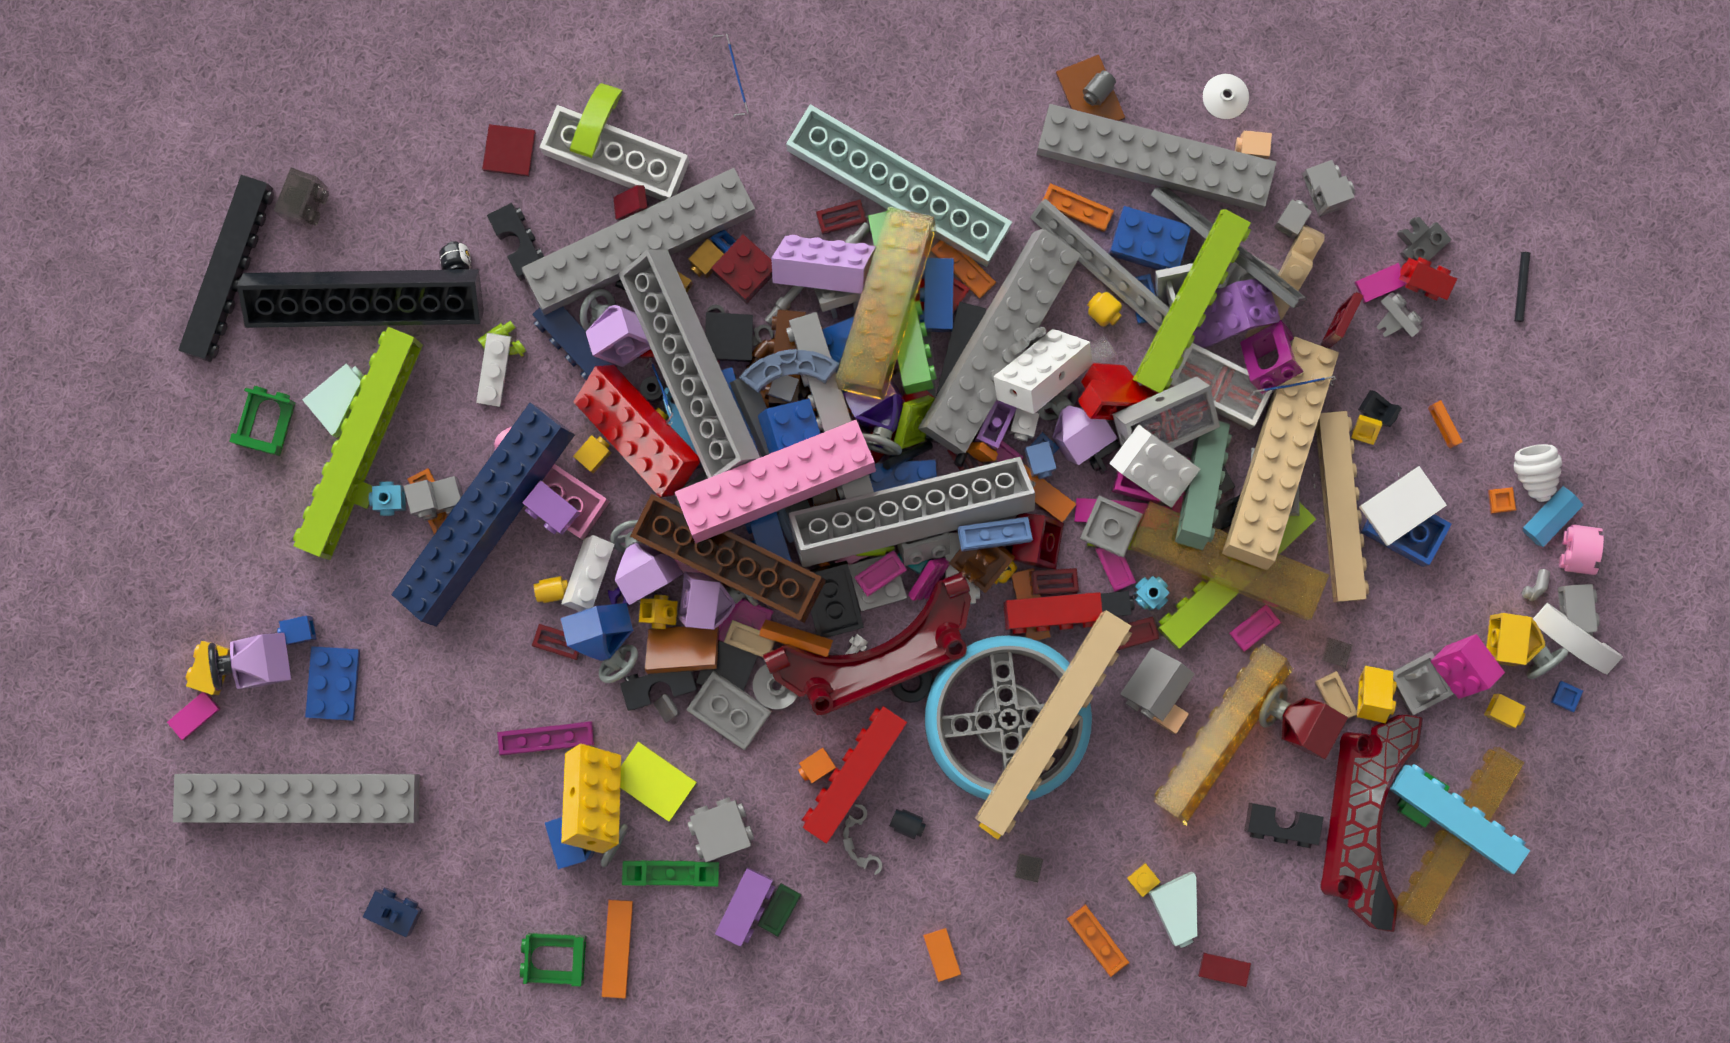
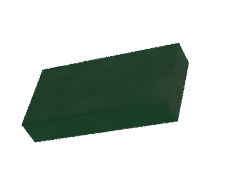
(779, 909)

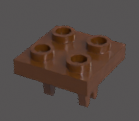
(982, 565)

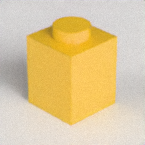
(593, 453)
(1505, 711)

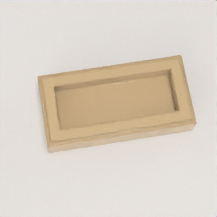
(748, 639)
(1336, 695)

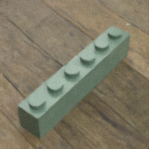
(1203, 492)

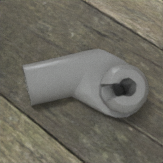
(1539, 588)

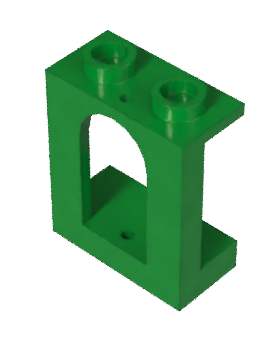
(254, 399)
(532, 974)

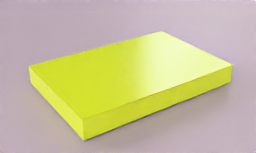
(655, 781)

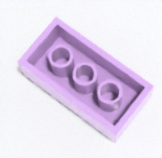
(822, 264)

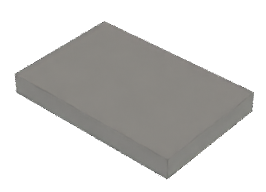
(729, 710)

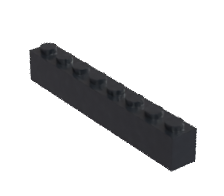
(226, 268)

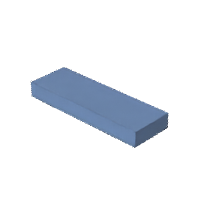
(994, 534)

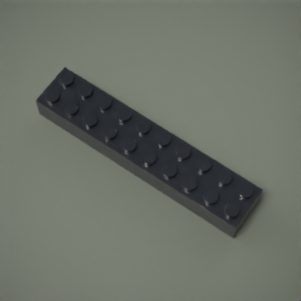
(361, 298)

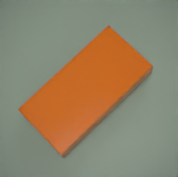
(1445, 424)
(942, 954)

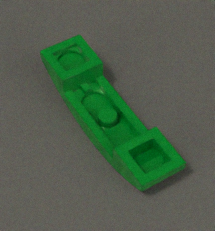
(670, 873)

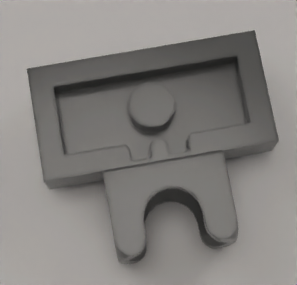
(1424, 240)

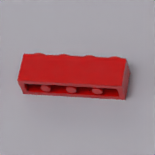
(1052, 611)

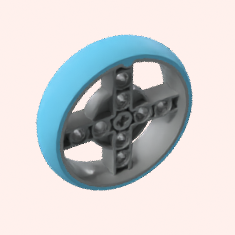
(940, 727)

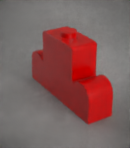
(1110, 390)

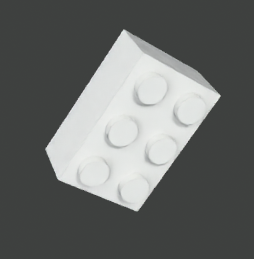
(1154, 466)

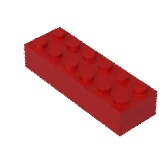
(637, 430)
(854, 775)

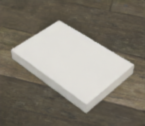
(1402, 506)

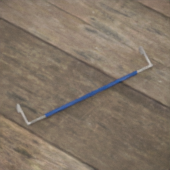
(736, 71)
(1290, 385)
(661, 387)

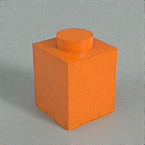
(816, 766)

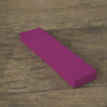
(545, 738)

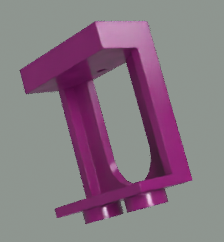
(1263, 342)

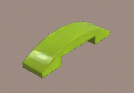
(594, 119)

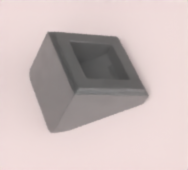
(666, 708)

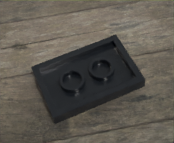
(836, 606)

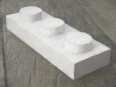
(493, 369)

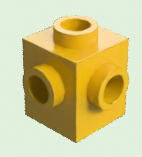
(658, 611)

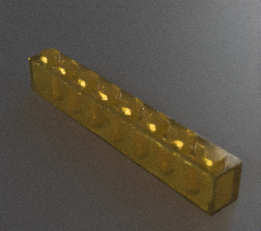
(1449, 852)

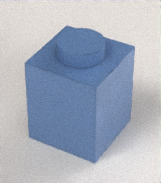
(1040, 460)

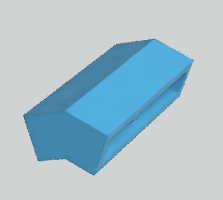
(1552, 517)

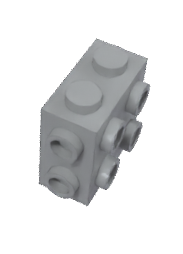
(720, 829)

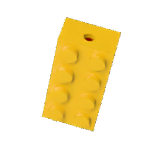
(591, 798)

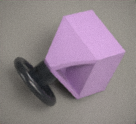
(252, 661)

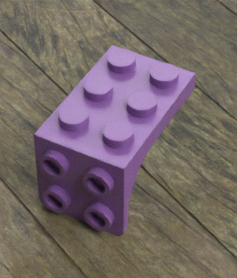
(1236, 310)

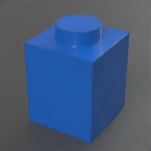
(298, 630)

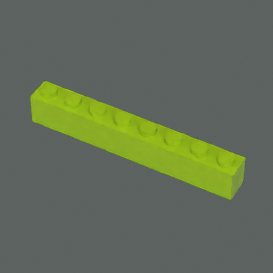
(1192, 301)
(1211, 597)

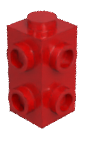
(1421, 276)

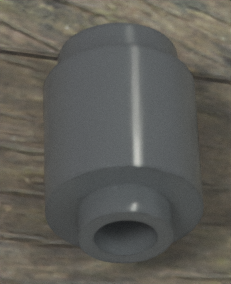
(1099, 88)

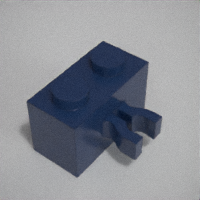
(393, 912)

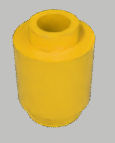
(550, 589)

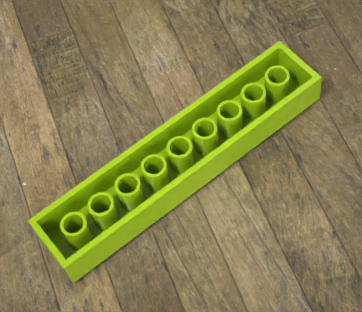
(358, 443)

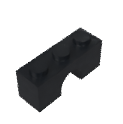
(508, 222)
(637, 689)
(1305, 828)

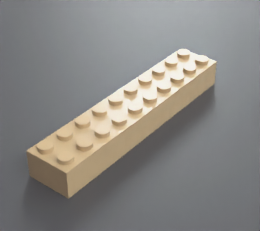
(1280, 458)
(1053, 722)

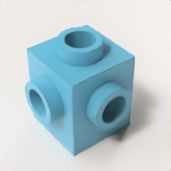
(395, 502)
(1142, 595)

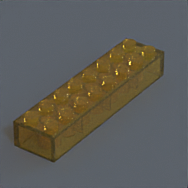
(886, 303)
(1284, 585)
(1222, 735)

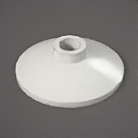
(1218, 104)

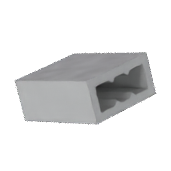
(1156, 685)

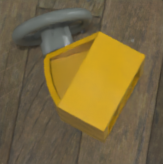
(1517, 641)

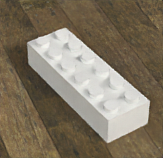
(618, 157)

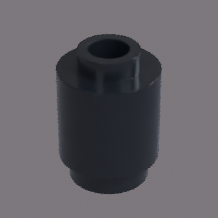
(655, 396)
(907, 823)

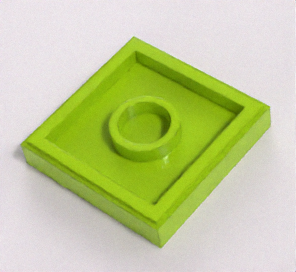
(910, 419)

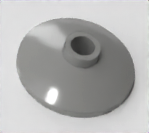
(767, 695)

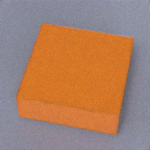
(982, 452)
(1502, 500)

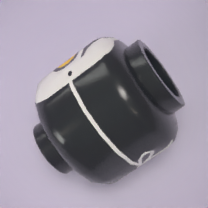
(455, 256)

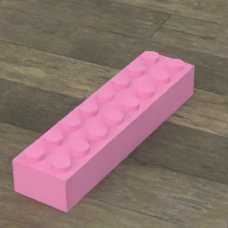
(775, 481)

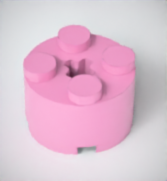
(1583, 549)

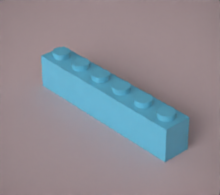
(1459, 819)

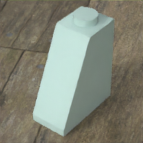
(333, 398)
(1178, 908)

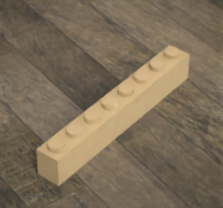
(1340, 507)

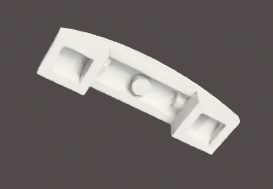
(1576, 640)

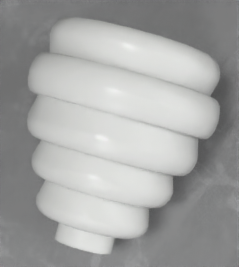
(1538, 470)

